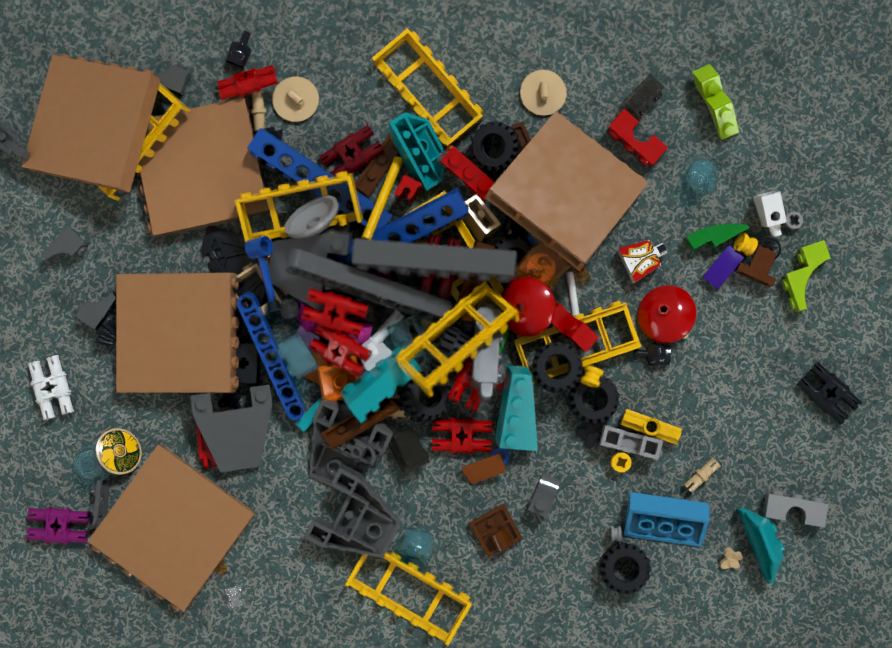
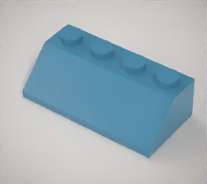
(666, 519)

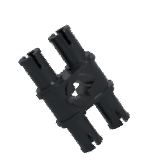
(818, 395)

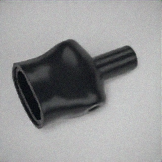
(239, 51)
(655, 354)

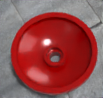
(537, 305)
(675, 322)

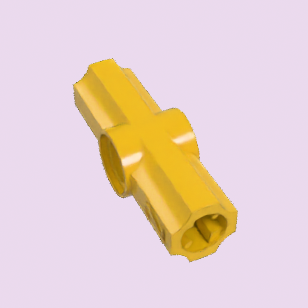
(639, 421)

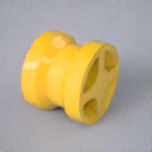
(745, 244)
(591, 376)
(619, 459)

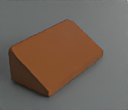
(484, 468)

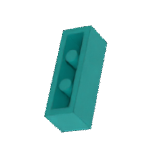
(307, 419)

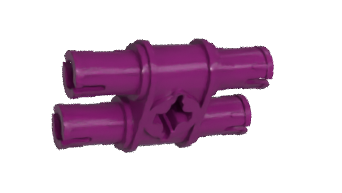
(64, 518)

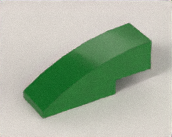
(714, 235)

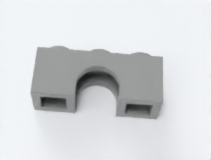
(630, 442)
(777, 505)

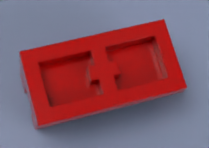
(408, 187)

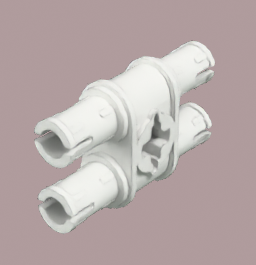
(41, 383)

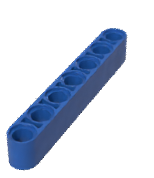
(271, 365)

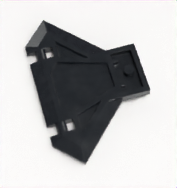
(233, 261)

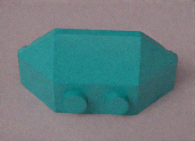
(418, 148)
(763, 542)

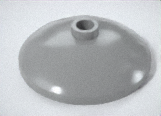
(312, 217)

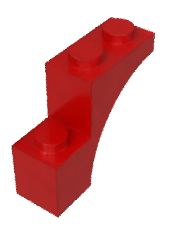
(573, 328)

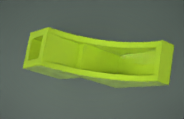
(718, 103)
(796, 281)

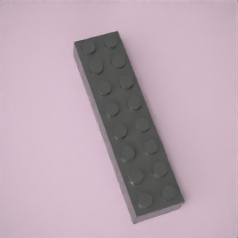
(434, 259)

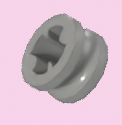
(799, 220)
(615, 534)

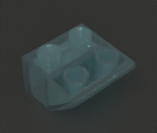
(297, 355)

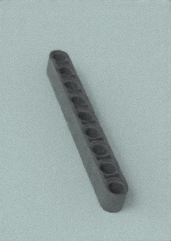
(367, 286)

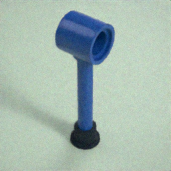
(259, 248)

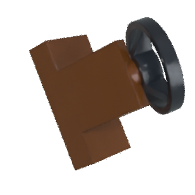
(761, 262)

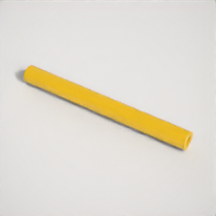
(382, 198)

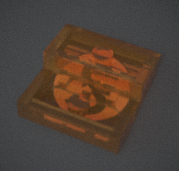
(542, 264)

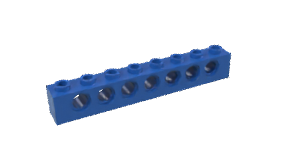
(257, 150)
(416, 217)

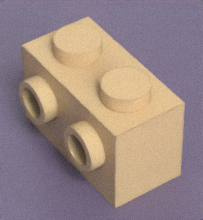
(480, 219)

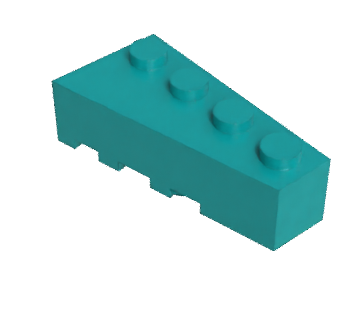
(376, 385)
(517, 413)

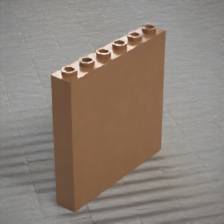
(91, 122)
(201, 170)
(566, 190)
(176, 333)
(171, 528)

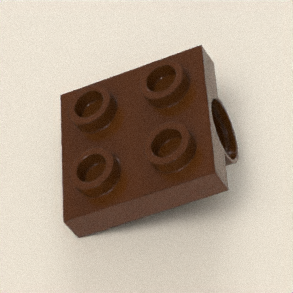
(495, 530)

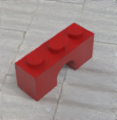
(647, 151)
(466, 171)

